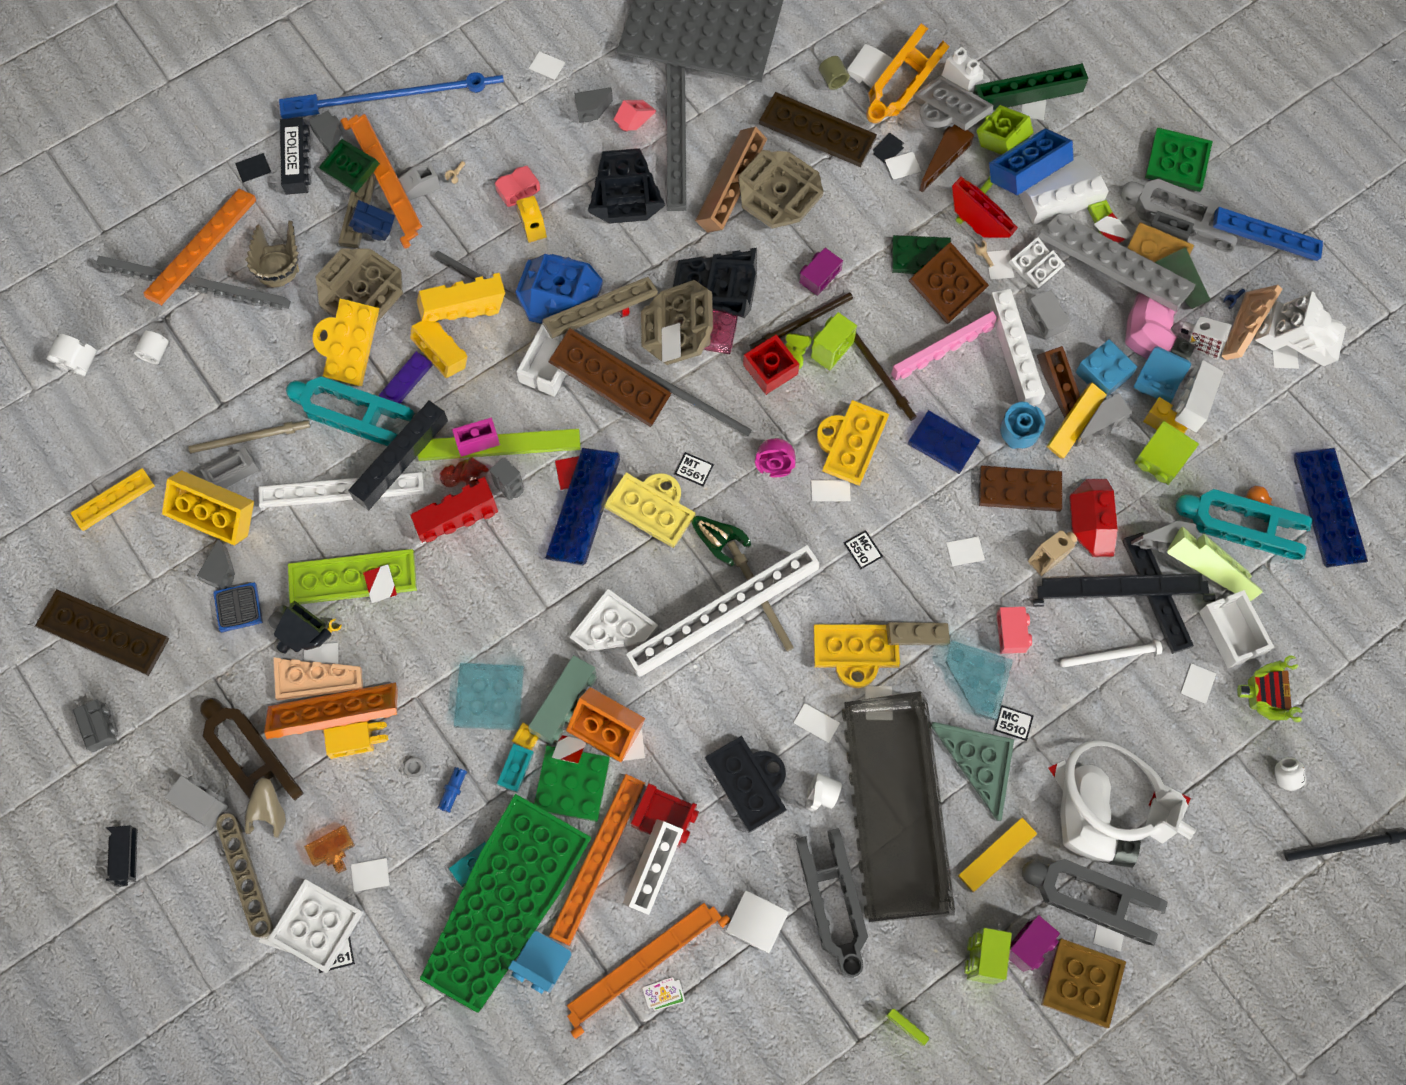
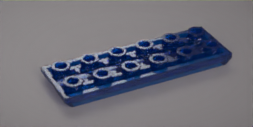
(583, 506)
(1330, 508)

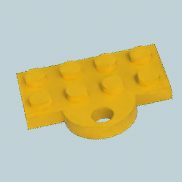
(347, 341)
(852, 441)
(854, 650)

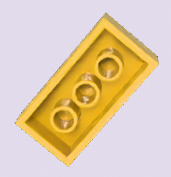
(207, 507)

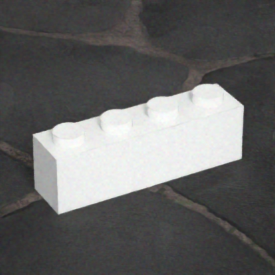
(1198, 395)
(652, 866)

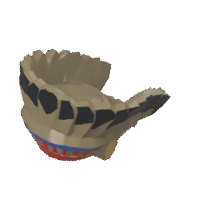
(273, 264)

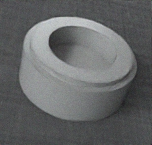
(414, 768)

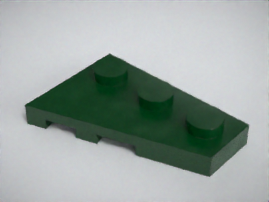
(1182, 265)

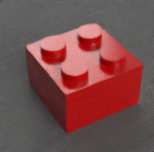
(771, 364)

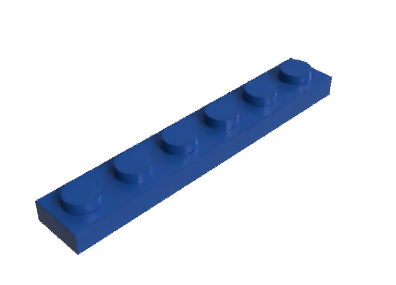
(1268, 233)

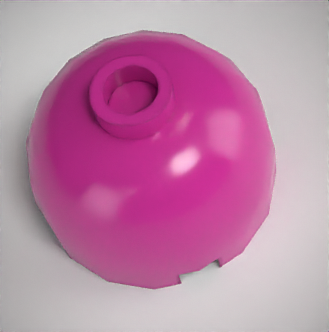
(775, 457)

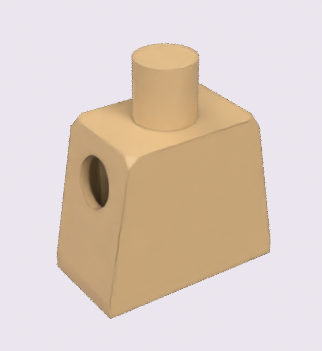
(1056, 548)

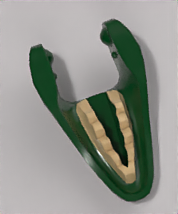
(717, 535)

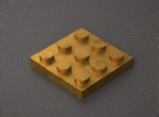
(1083, 983)

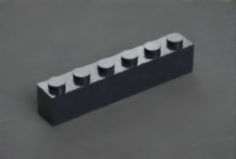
(398, 455)

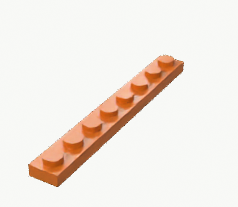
(199, 247)

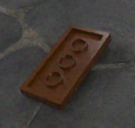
(1020, 488)

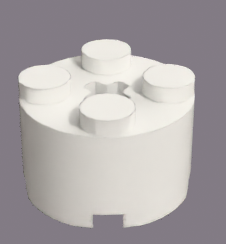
(70, 353)

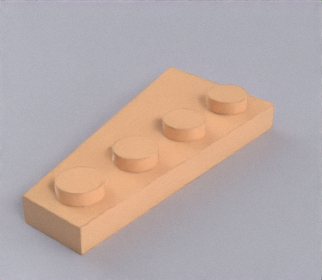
(1249, 319)
(307, 679)

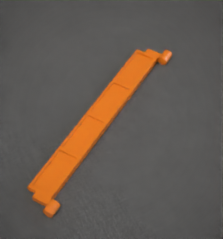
(386, 177)
(641, 964)

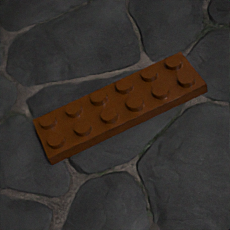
(610, 377)

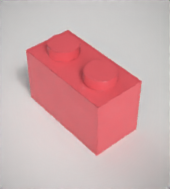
(1013, 630)

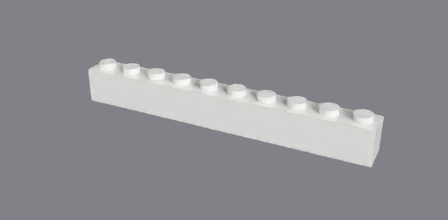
(723, 611)

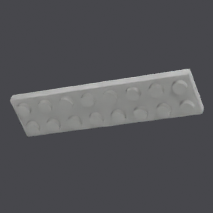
(1117, 261)

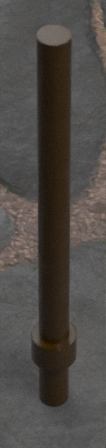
(804, 320)
(901, 401)

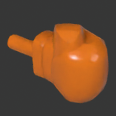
(1259, 494)

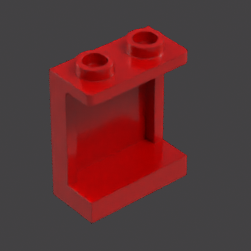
(664, 807)

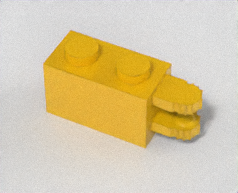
(353, 738)

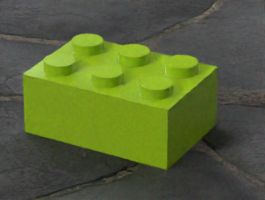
(988, 956)

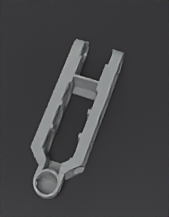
(1201, 231)

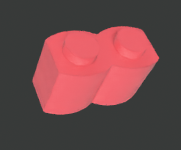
(517, 185)

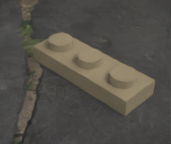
(917, 633)

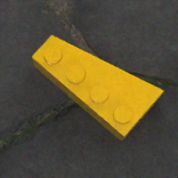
(462, 299)

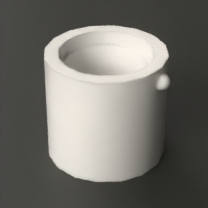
(151, 347)

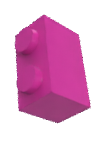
(476, 437)

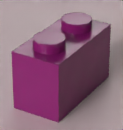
(820, 271)

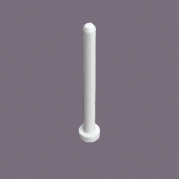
(1155, 647)

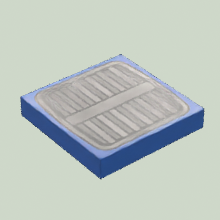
(238, 607)

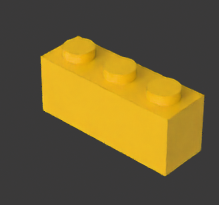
(439, 347)

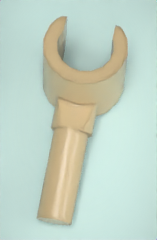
(450, 173)
(983, 252)

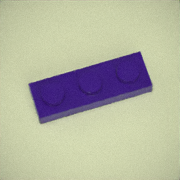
(406, 378)

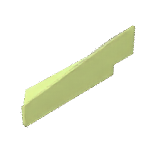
(1212, 562)

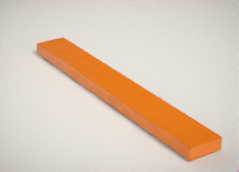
(597, 860)

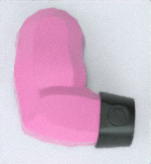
(1150, 326)

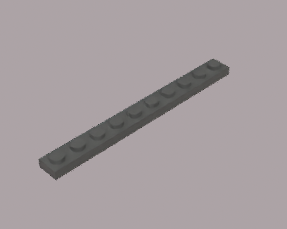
(676, 138)
(201, 285)

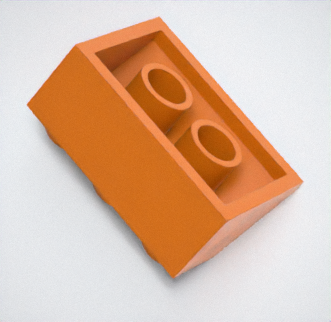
(605, 724)

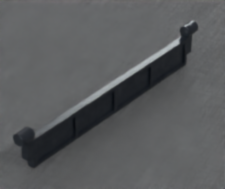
(1123, 587)

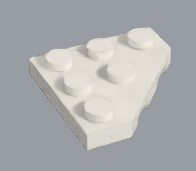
(613, 625)

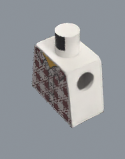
(1208, 336)

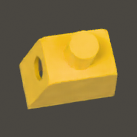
(530, 213)

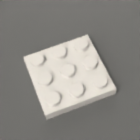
(315, 926)

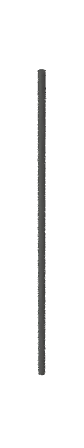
(663, 383)

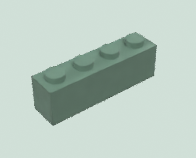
(562, 700)

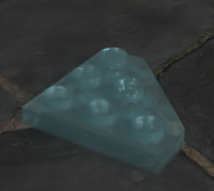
(980, 677)

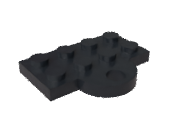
(749, 782)

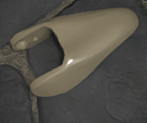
(264, 806)

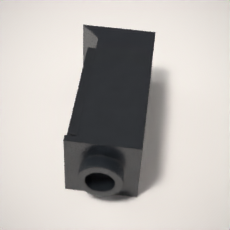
(122, 855)

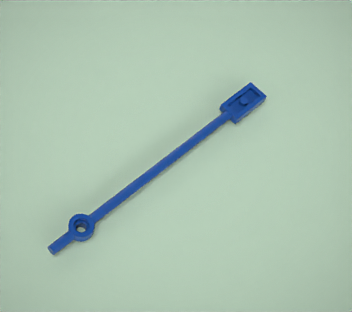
(310, 105)

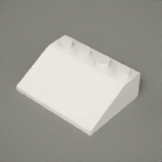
(1064, 191)

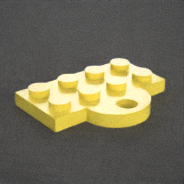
(652, 507)

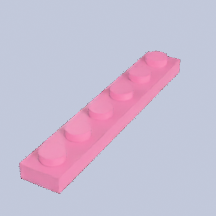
(938, 349)

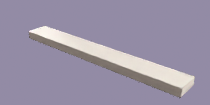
(331, 491)

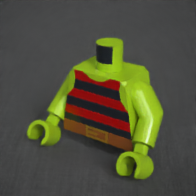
(1270, 691)

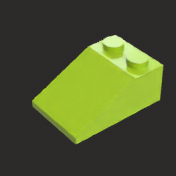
(1166, 453)

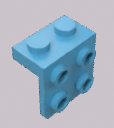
(1162, 374)
(540, 962)

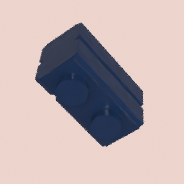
(371, 221)

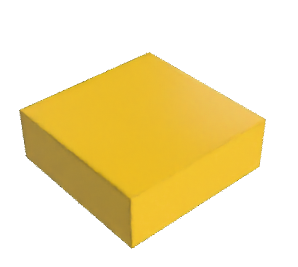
(524, 737)

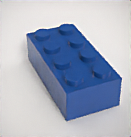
(1031, 161)

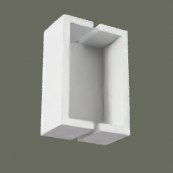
(536, 369)
(1236, 629)

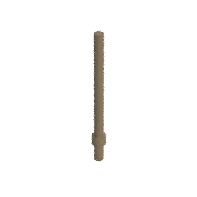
(288, 428)
(741, 561)

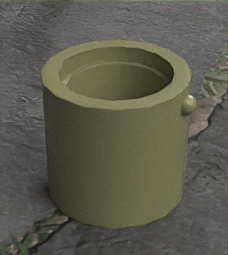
(834, 72)

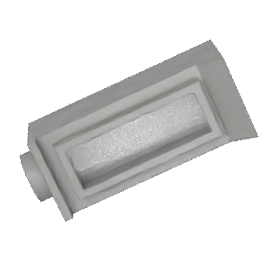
(231, 469)

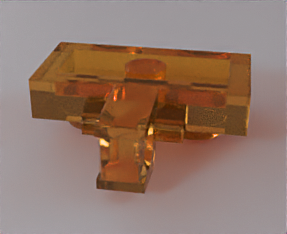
(331, 849)

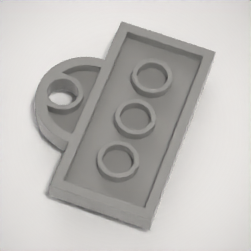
(950, 105)

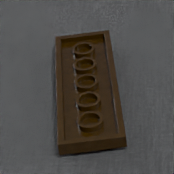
(818, 129)
(102, 632)

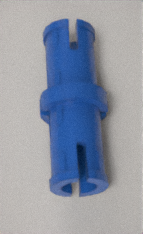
(452, 789)

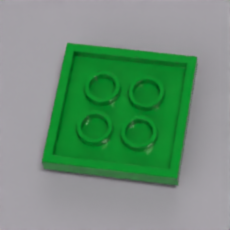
(1179, 159)
(571, 787)

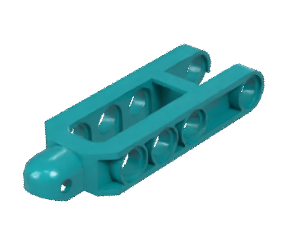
(302, 392)
(1198, 510)

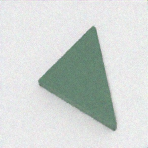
(982, 759)

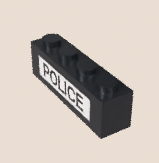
(294, 156)

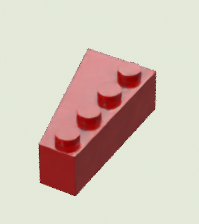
(455, 512)

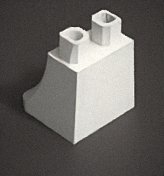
(964, 70)

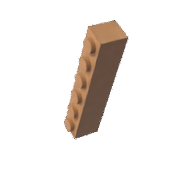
(726, 186)

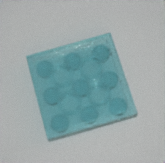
(489, 696)

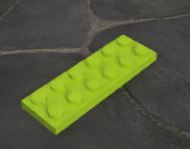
(344, 576)

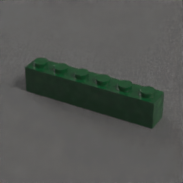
(1034, 86)

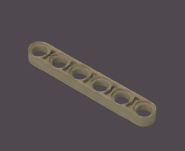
(241, 876)

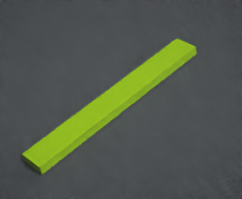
(509, 445)

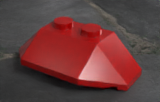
(980, 211)
(1094, 517)

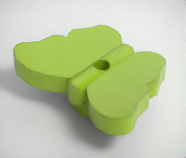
(799, 342)

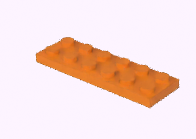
(331, 710)

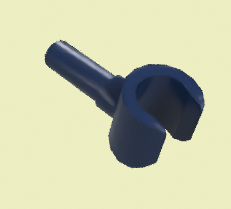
(1233, 298)

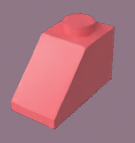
(633, 114)

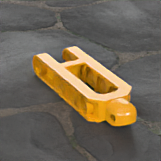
(877, 110)

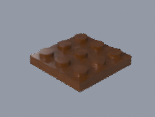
(948, 283)

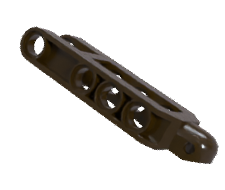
(214, 714)

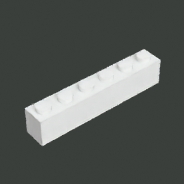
(1016, 348)

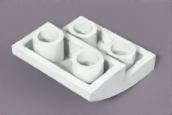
(869, 65)
(1036, 263)
(757, 921)

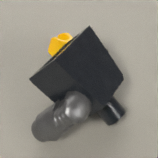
(298, 628)

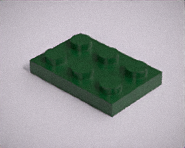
(349, 165)
(914, 252)

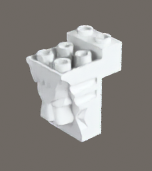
(1303, 327)

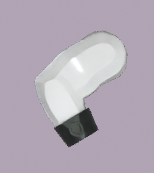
(1080, 835)

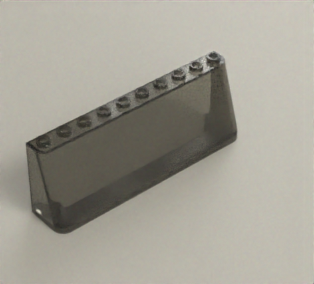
(898, 808)

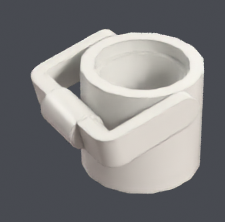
(822, 792)

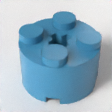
(1022, 425)

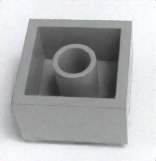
(197, 800)

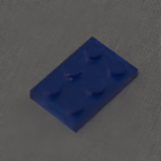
(944, 442)

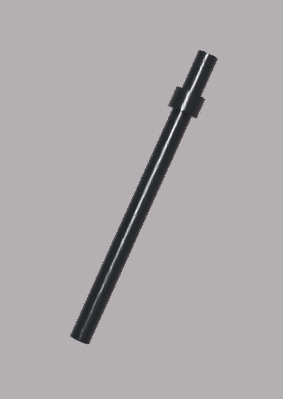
(1389, 837)

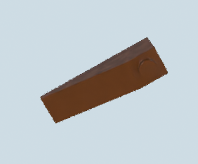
(952, 146)
(1059, 378)

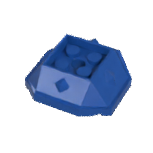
(539, 289)

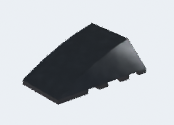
(624, 188)
(727, 276)

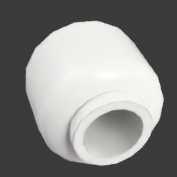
(1290, 774)

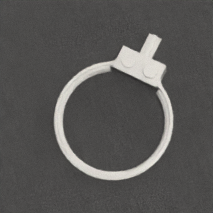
(1164, 814)

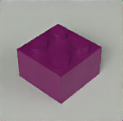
(1032, 943)

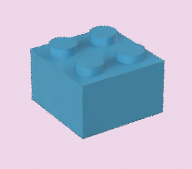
(1106, 368)

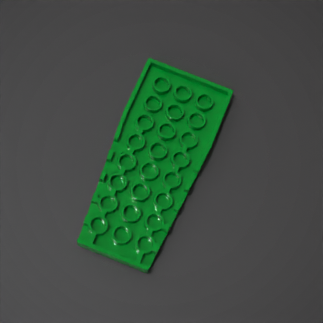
(503, 901)

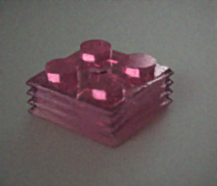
(724, 336)

